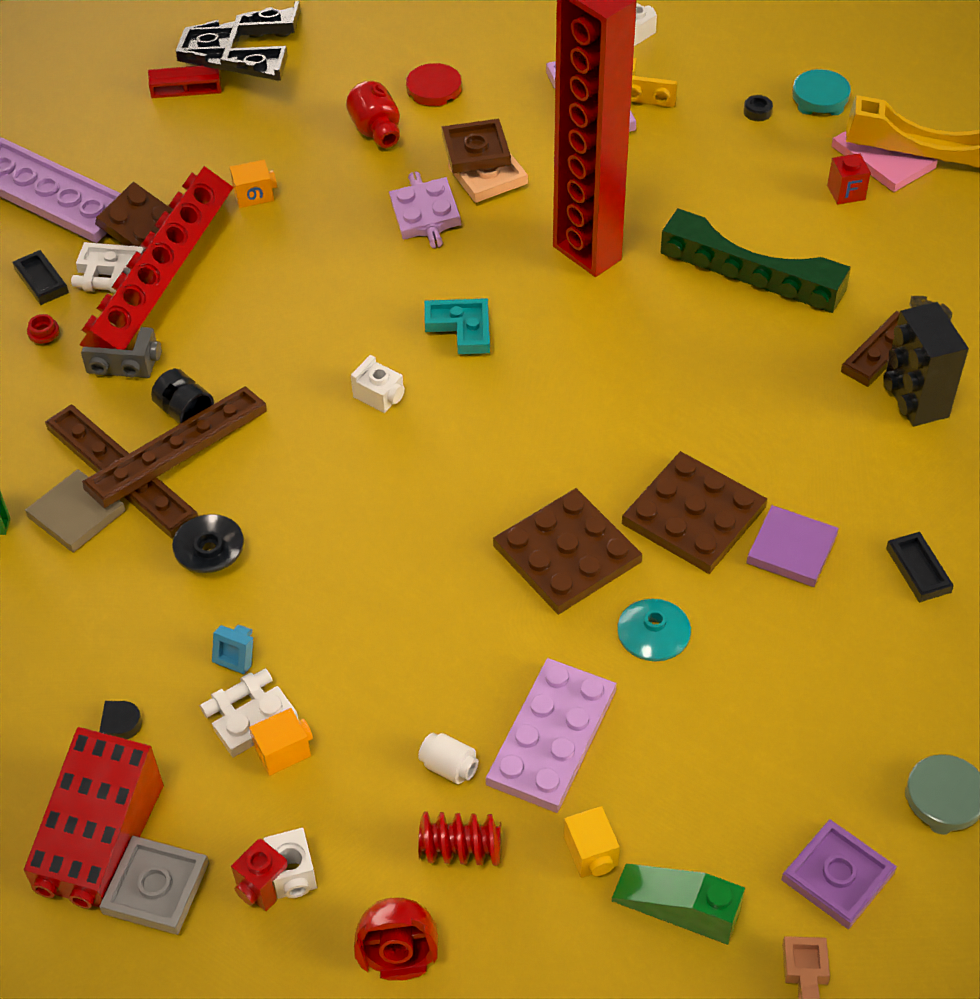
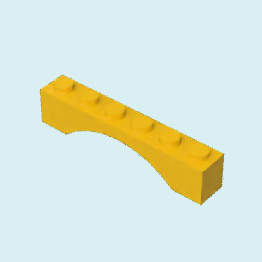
(878, 125)

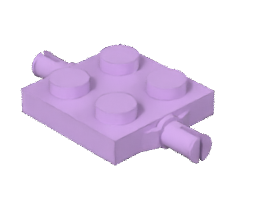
(425, 208)

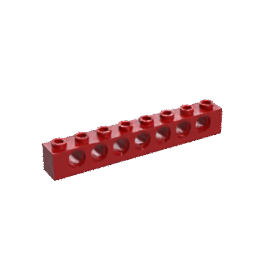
(158, 263)

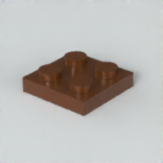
(476, 146)
(132, 215)

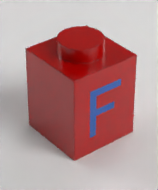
(848, 178)

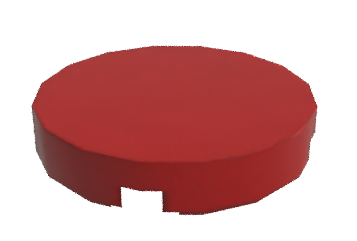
(433, 84)

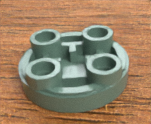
(944, 793)

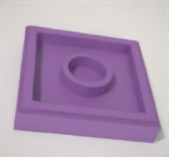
(792, 545)
(839, 873)

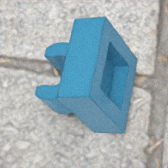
(233, 648)

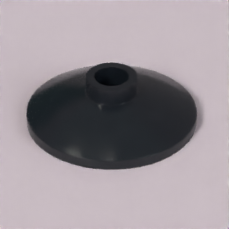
(207, 533)

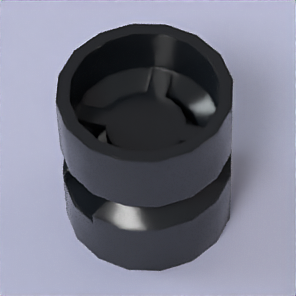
(180, 395)

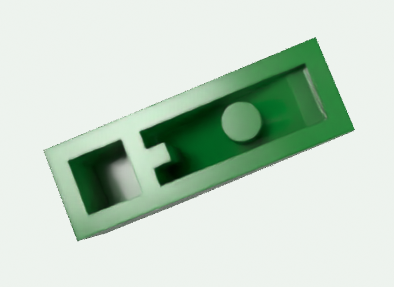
(682, 898)

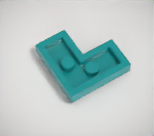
(466, 317)

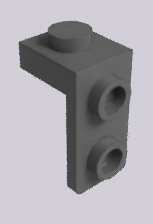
(126, 363)

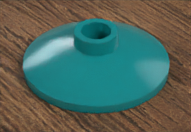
(651, 640)

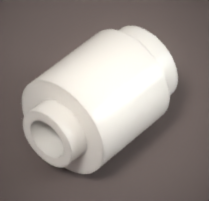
(448, 757)

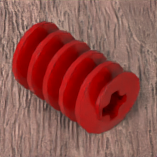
(459, 839)

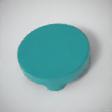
(821, 92)

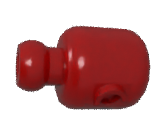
(374, 113)

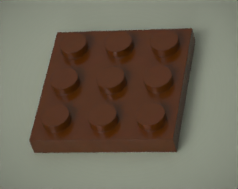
(694, 512)
(567, 550)

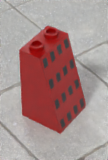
(92, 814)

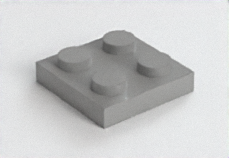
(154, 885)

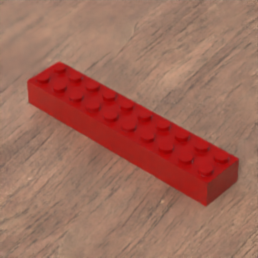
(592, 129)

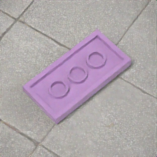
(551, 735)

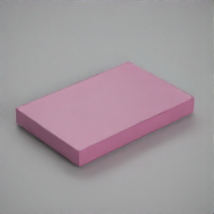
(889, 167)

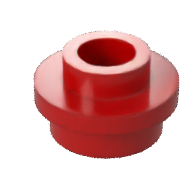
(42, 329)

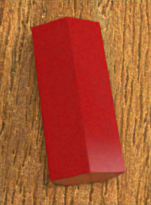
(184, 81)

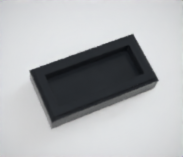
(40, 277)
(919, 567)

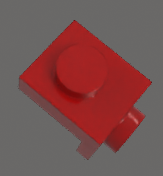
(256, 872)

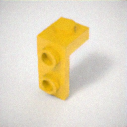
(653, 90)

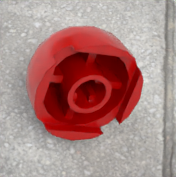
(396, 939)

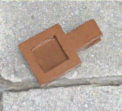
(806, 964)

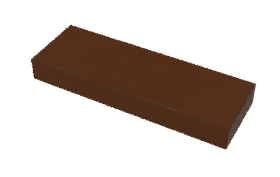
(873, 355)

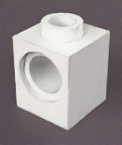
(295, 849)

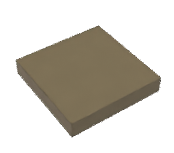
(72, 513)

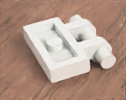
(104, 260)
(235, 724)

